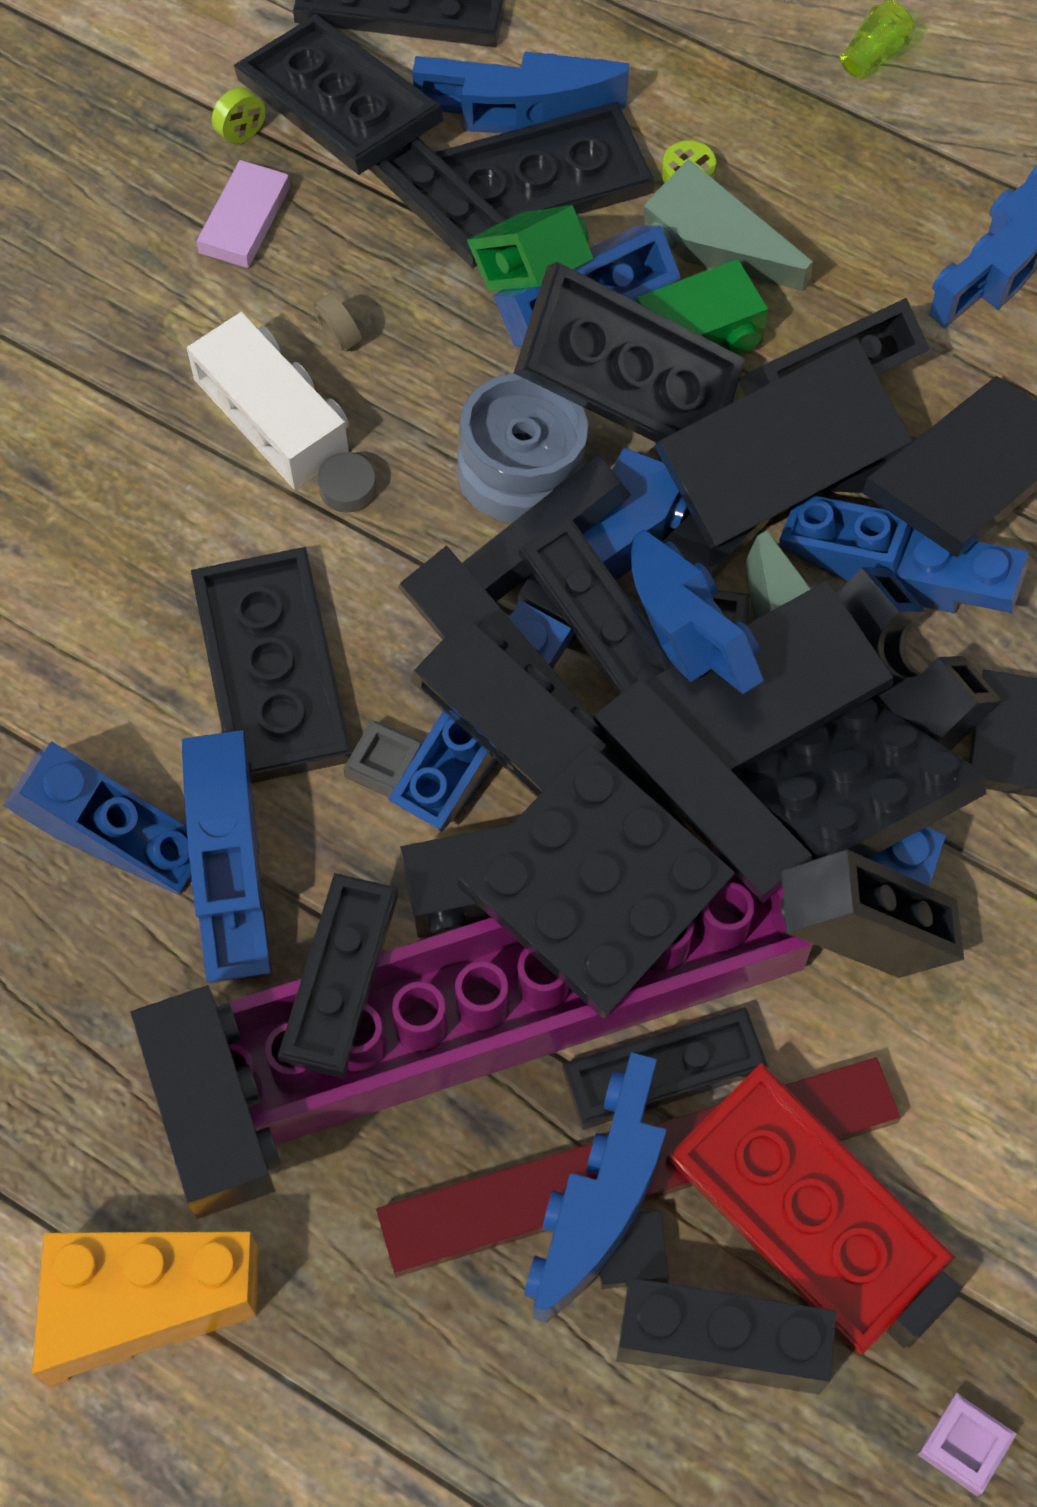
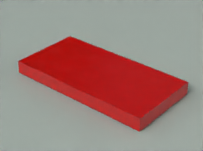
(810, 1208)

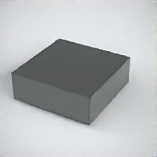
(381, 758)

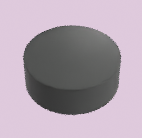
(347, 482)

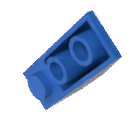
(101, 818)

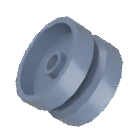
(517, 445)

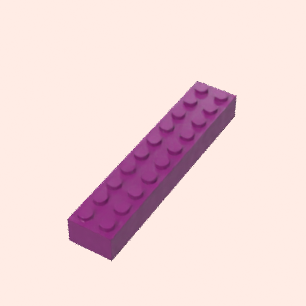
(486, 1004)

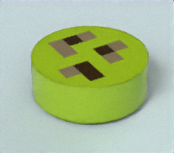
(238, 115)
(681, 151)

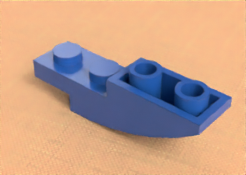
(511, 98)
(997, 262)
(854, 536)
(688, 619)
(451, 762)
(225, 857)
(598, 1213)

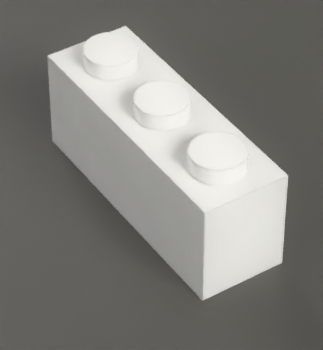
(269, 398)

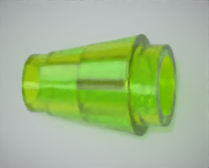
(879, 37)

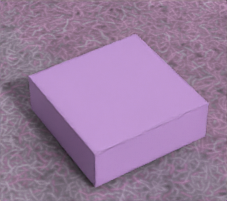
(967, 1444)

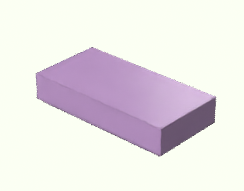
(243, 214)

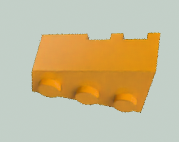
(136, 1292)

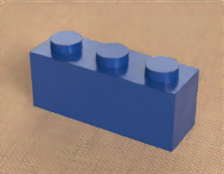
(625, 263)

